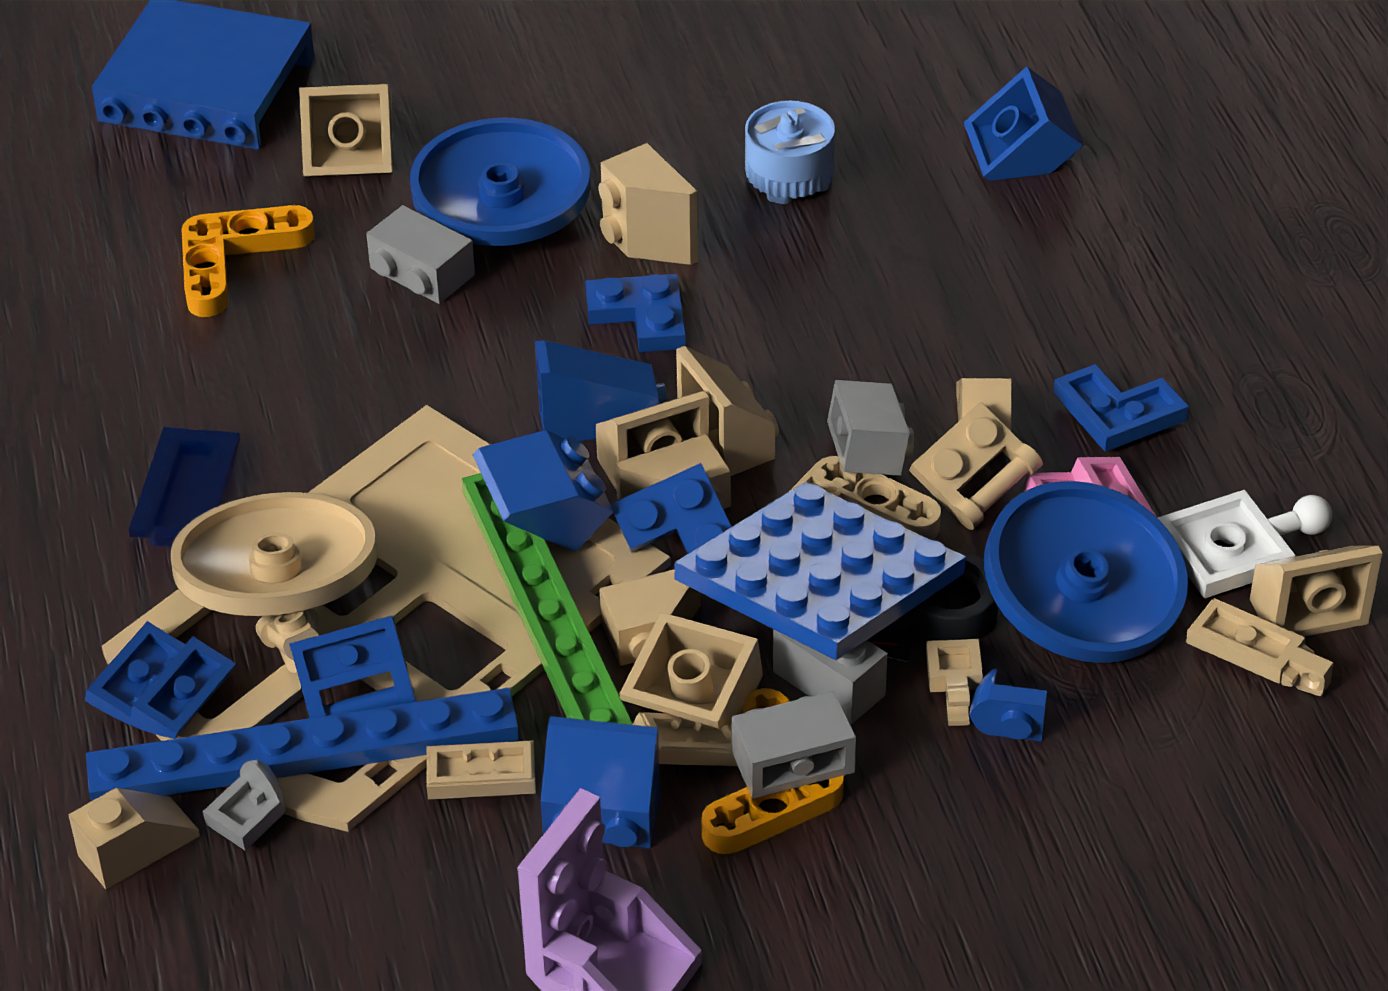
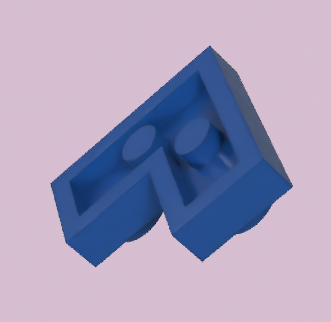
(647, 300)
(1115, 416)
(676, 504)

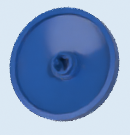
(501, 180)
(1085, 571)

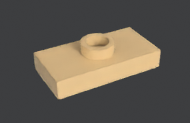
(689, 741)
(480, 770)

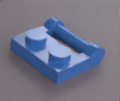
(348, 657)

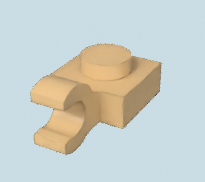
(954, 669)

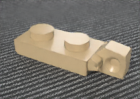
(1259, 647)

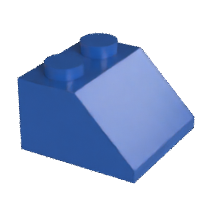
(1023, 129)
(545, 487)
(610, 762)

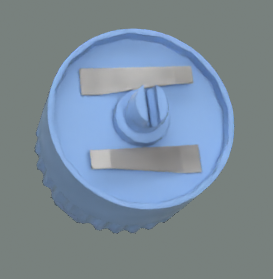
(789, 150)

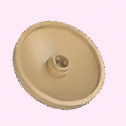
(274, 554)

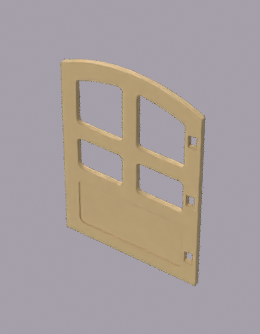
(438, 554)

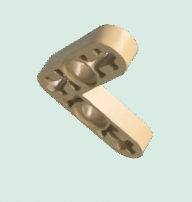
(905, 505)

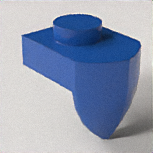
(1008, 710)

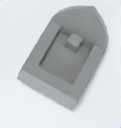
(247, 805)

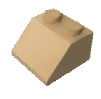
(346, 130)
(648, 207)
(737, 422)
(651, 430)
(1317, 589)
(694, 671)

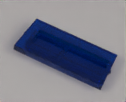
(183, 481)

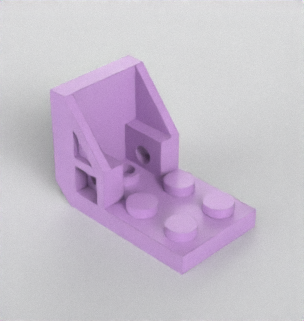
(590, 925)

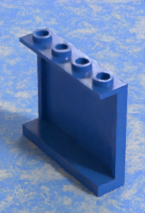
(200, 71)

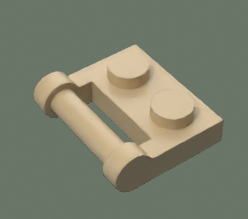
(963, 454)

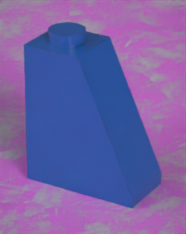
(590, 387)

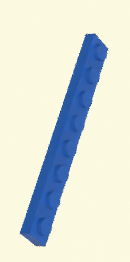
(304, 744)

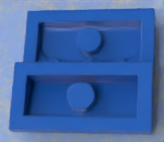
(159, 681)

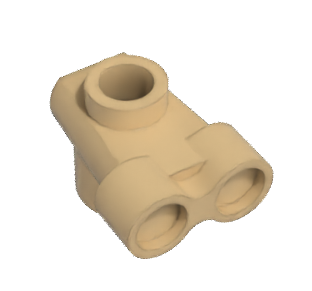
(287, 629)

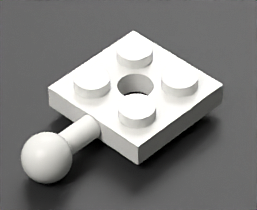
(1241, 523)

